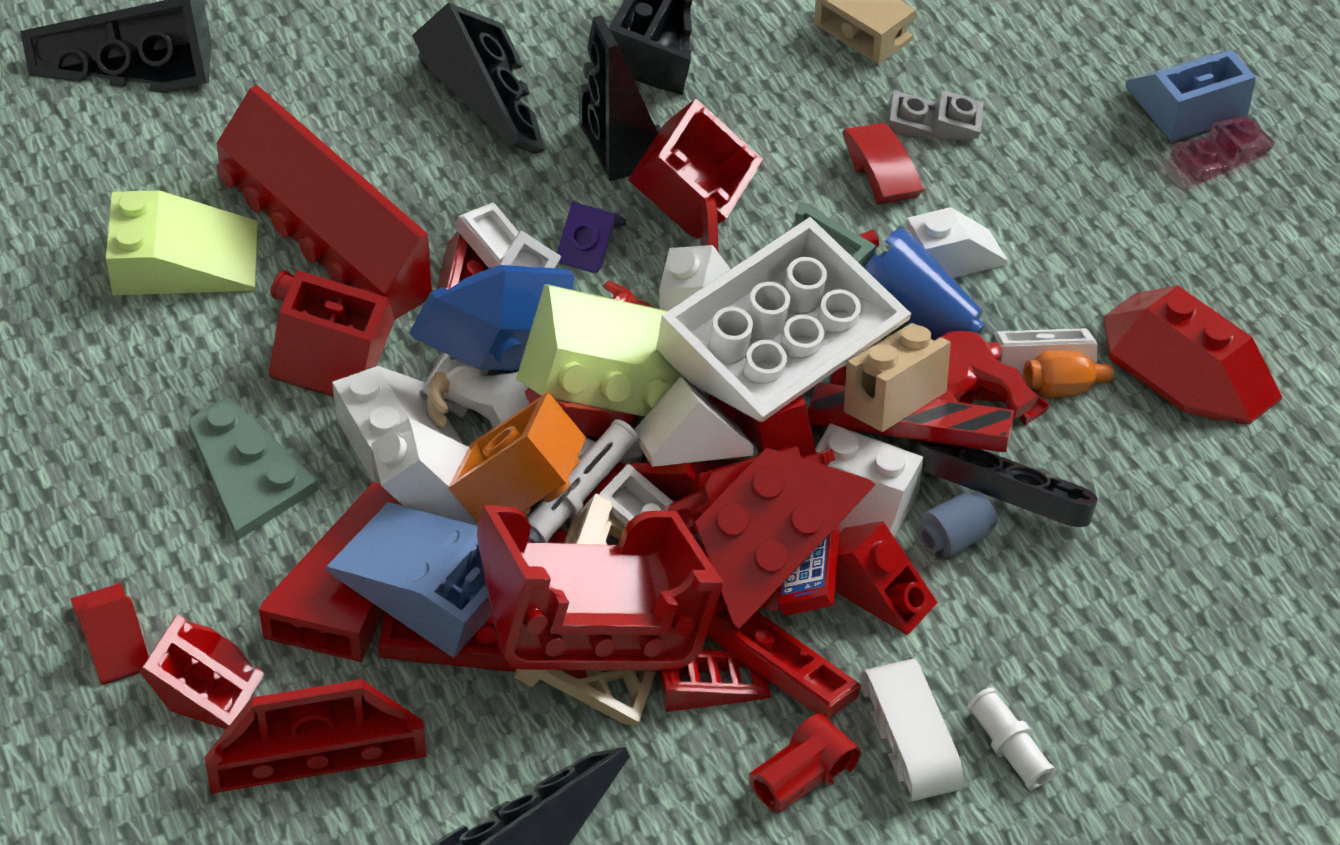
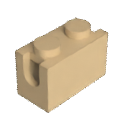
(867, 26)
(896, 377)

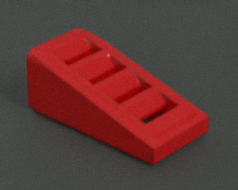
(699, 694)

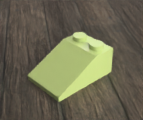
(177, 246)

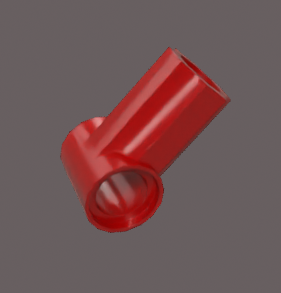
(813, 756)

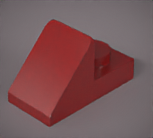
(111, 632)

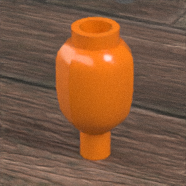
(1064, 373)

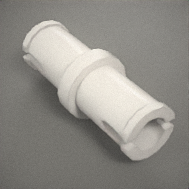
(1011, 738)

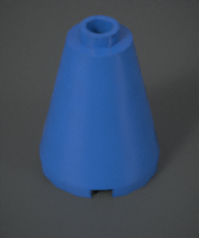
(924, 287)

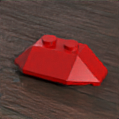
(1190, 355)
(313, 735)

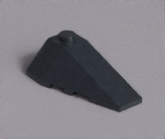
(148, 44)
(476, 64)
(612, 107)
(553, 816)

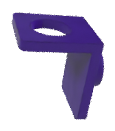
(586, 237)

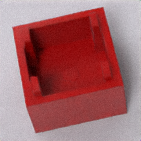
(693, 161)

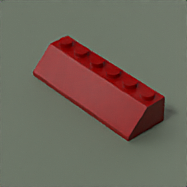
(323, 204)

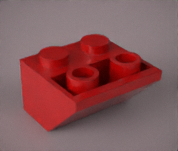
(327, 333)

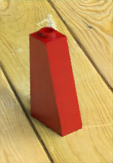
(316, 608)

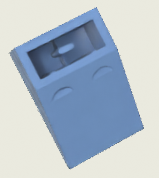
(420, 573)

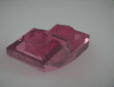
(1226, 148)

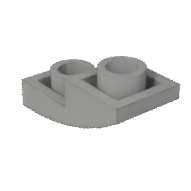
(947, 118)

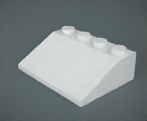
(778, 322)

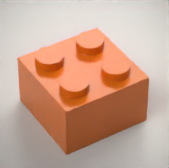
(520, 460)

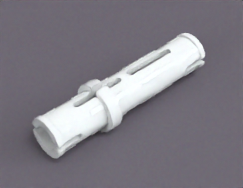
(583, 480)

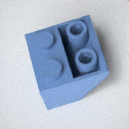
(1195, 93)

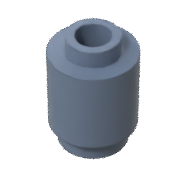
(957, 524)

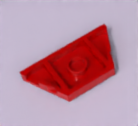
(772, 525)

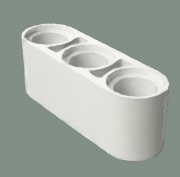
(914, 728)

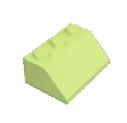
(596, 352)

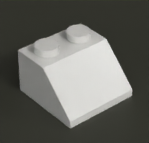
(374, 404)
(890, 468)

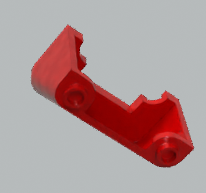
(595, 602)

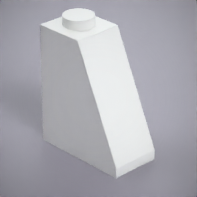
(418, 468)

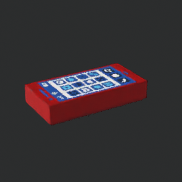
(813, 581)

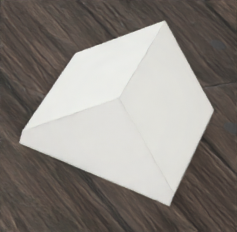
(689, 429)

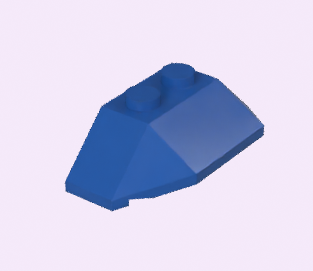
(487, 315)

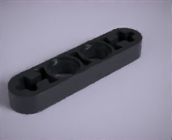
(1008, 481)

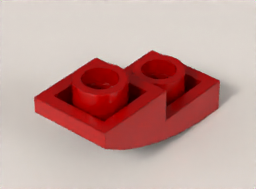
(885, 162)

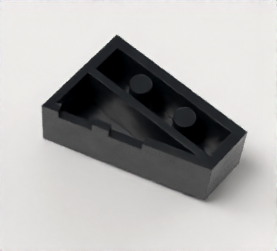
(655, 41)

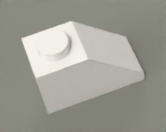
(956, 242)

